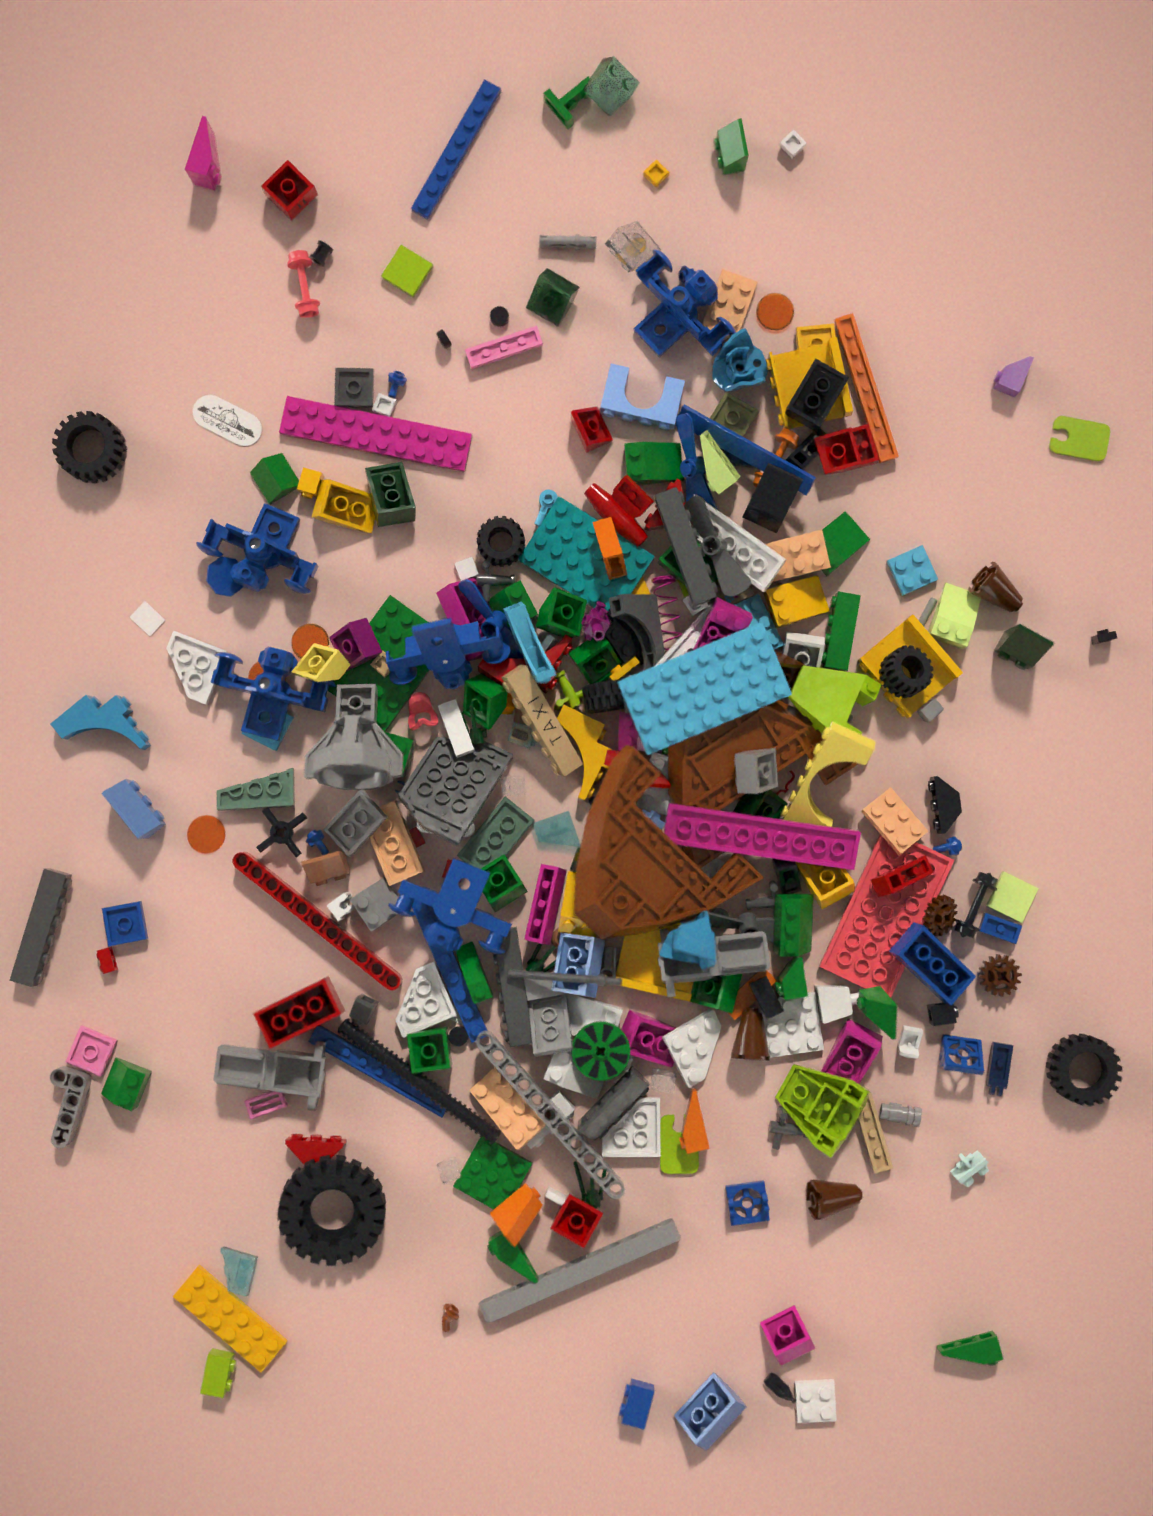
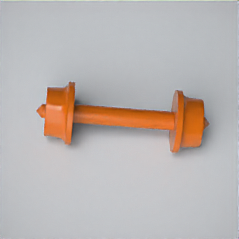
(787, 439)

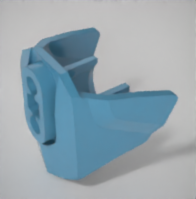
(739, 353)
(691, 943)

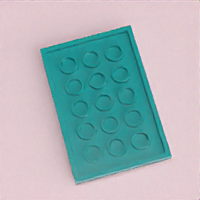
(570, 556)

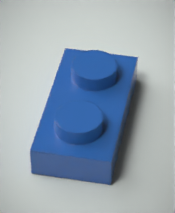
(1000, 928)

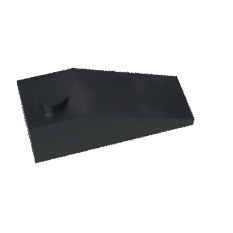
(806, 451)

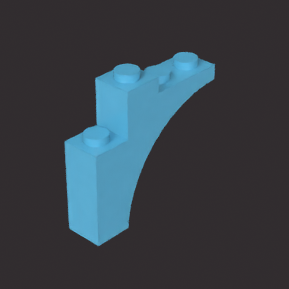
(88, 715)

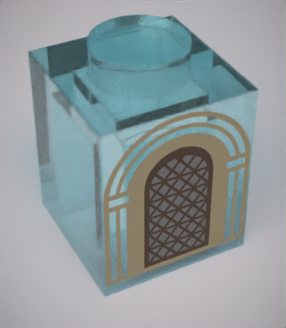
(521, 736)

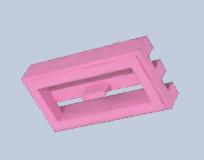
(249, 1108)

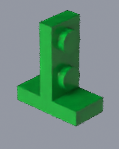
(567, 102)

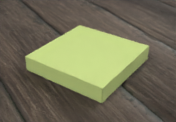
(1012, 897)

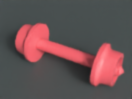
(300, 260)

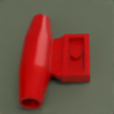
(623, 506)

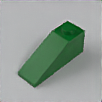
(474, 973)
(512, 1256)
(978, 1349)

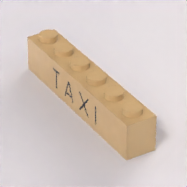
(541, 720)

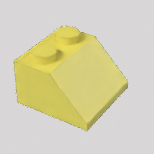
(321, 664)

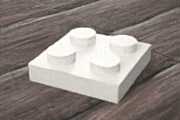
(815, 1401)

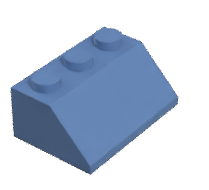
(134, 808)
(581, 957)
(709, 1411)

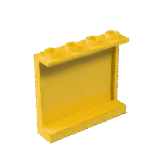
(640, 965)

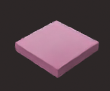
(91, 1050)

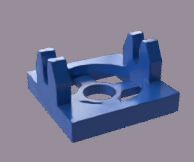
(977, 1055)
(758, 1186)

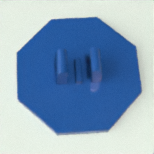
(220, 578)

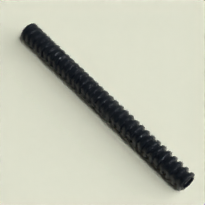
(419, 1081)

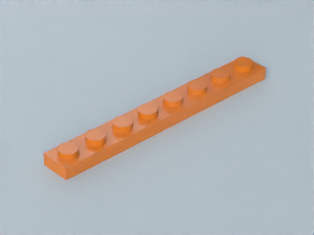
(866, 387)

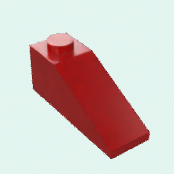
(901, 876)

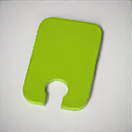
(1085, 438)
(673, 1158)

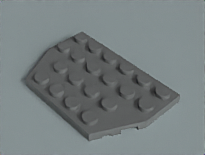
(449, 790)

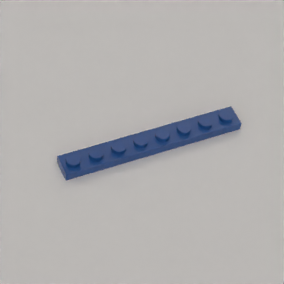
(456, 149)
(452, 977)

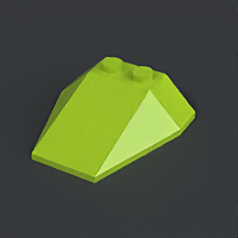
(822, 1105)

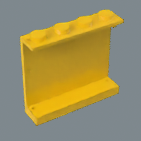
(789, 371)
(911, 633)

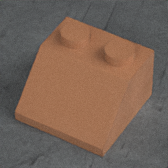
(326, 867)

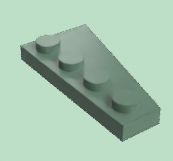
(271, 792)

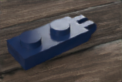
(999, 1067)

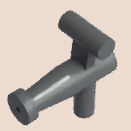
(491, 580)
(764, 902)
(783, 1128)

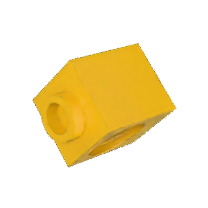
(309, 483)

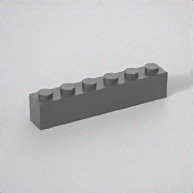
(685, 547)
(41, 927)
(513, 992)

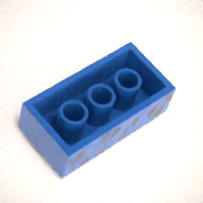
(932, 963)

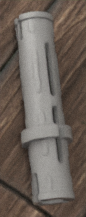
(568, 241)

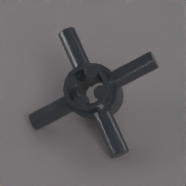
(274, 837)

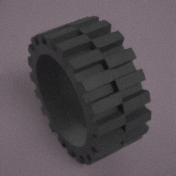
(105, 463)
(1060, 1065)

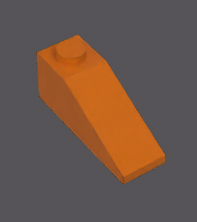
(693, 1128)

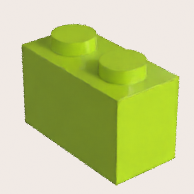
(217, 1373)

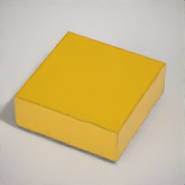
(656, 173)

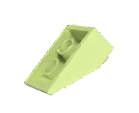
(718, 468)
(954, 616)

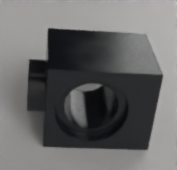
(942, 1014)

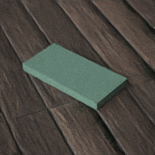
(496, 834)

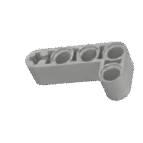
(67, 1106)

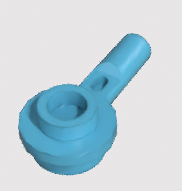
(546, 500)

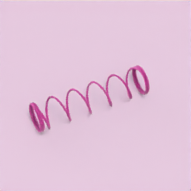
(665, 579)

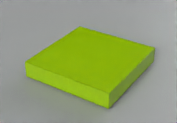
(407, 270)

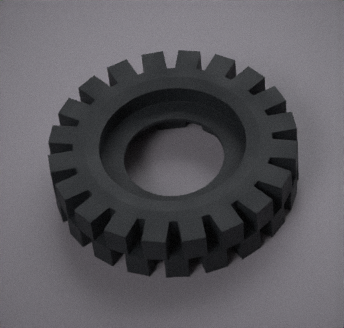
(327, 1244)

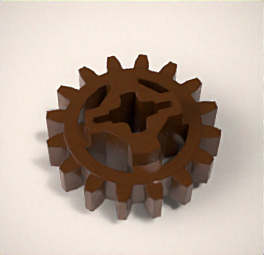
(940, 915)
(1005, 970)

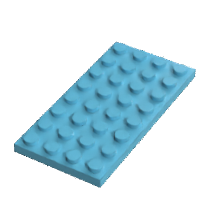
(704, 688)

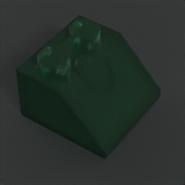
(611, 85)
(552, 296)

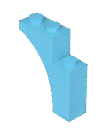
(528, 643)

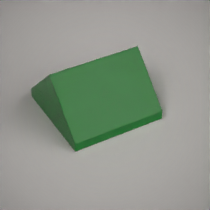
(274, 477)

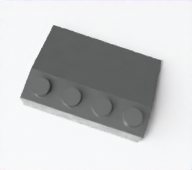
(613, 1104)

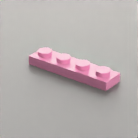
(503, 347)

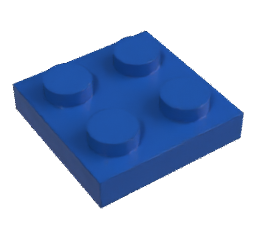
(125, 923)

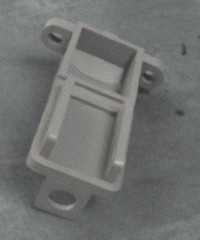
(733, 956)
(274, 1071)

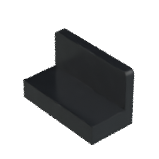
(766, 997)

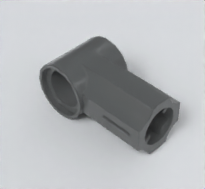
(609, 960)

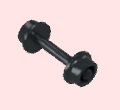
(986, 882)

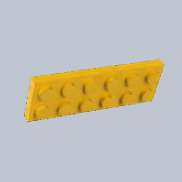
(230, 1318)

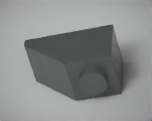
(363, 1009)

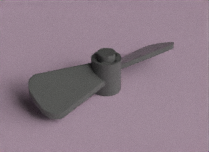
(730, 575)
(745, 923)

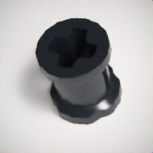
(321, 253)

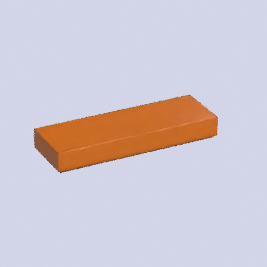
(745, 996)

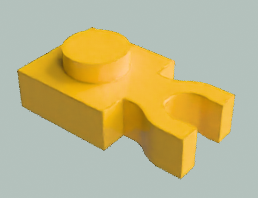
(619, 671)

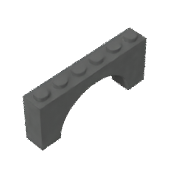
(642, 615)

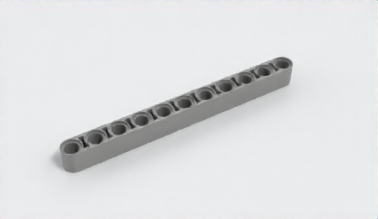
(554, 1123)
(579, 1270)

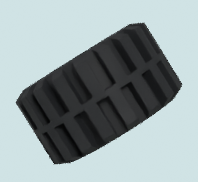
(501, 525)
(917, 665)
(602, 697)

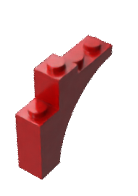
(554, 655)

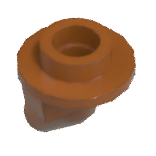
(450, 1314)

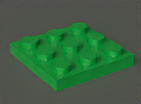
(492, 1173)

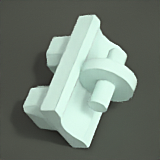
(968, 1167)

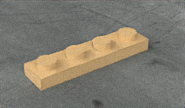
(874, 1137)

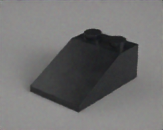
(816, 395)
(772, 498)

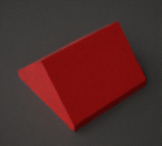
(591, 428)
(576, 1220)

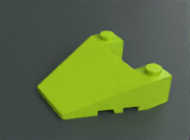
(831, 694)

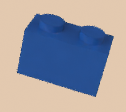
(637, 1403)

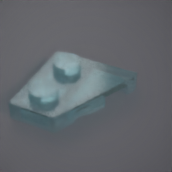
(557, 830)
(239, 1270)

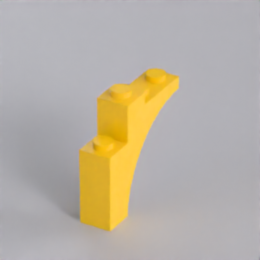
(586, 734)

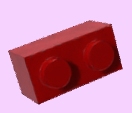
(107, 960)

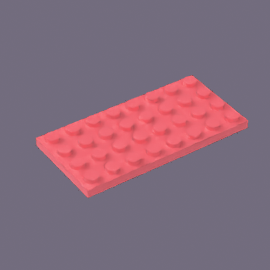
(875, 924)

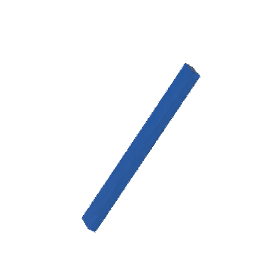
(745, 448)
(360, 1060)

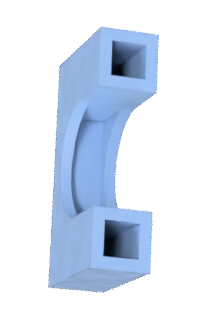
(662, 414)

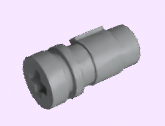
(897, 1113)

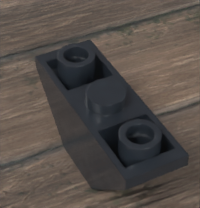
(945, 804)

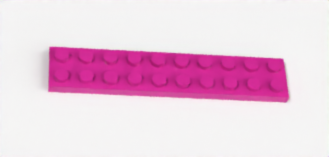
(375, 433)
(762, 836)

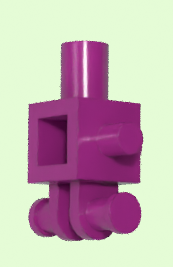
(596, 622)

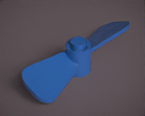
(692, 467)
(493, 618)

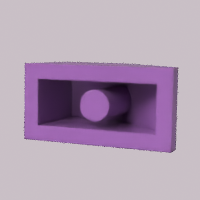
(1012, 376)

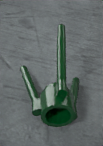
(475, 734)
(538, 965)
(592, 1197)

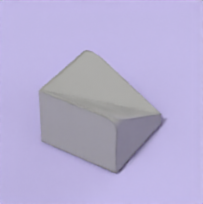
(930, 711)

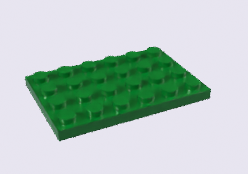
(390, 627)

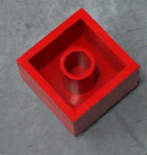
(289, 190)

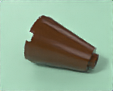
(996, 588)
(751, 1037)
(831, 1197)

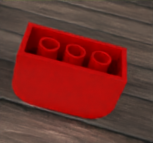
(299, 1012)

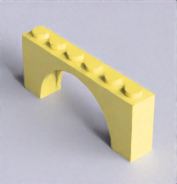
(837, 746)

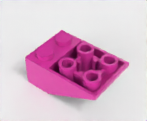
(722, 621)

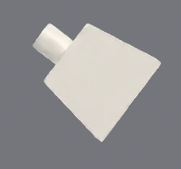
(834, 1002)

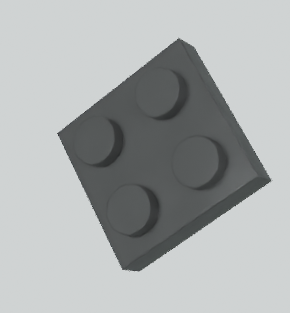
(354, 387)

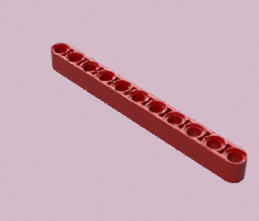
(307, 918)

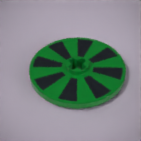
(616, 1051)

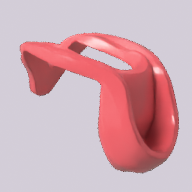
(420, 703)

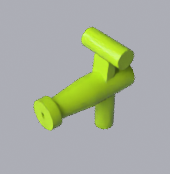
(571, 696)

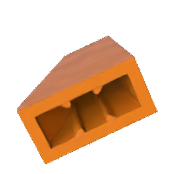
(610, 548)
(517, 1213)

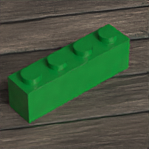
(841, 631)

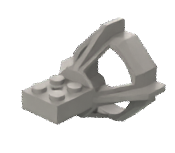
(357, 742)

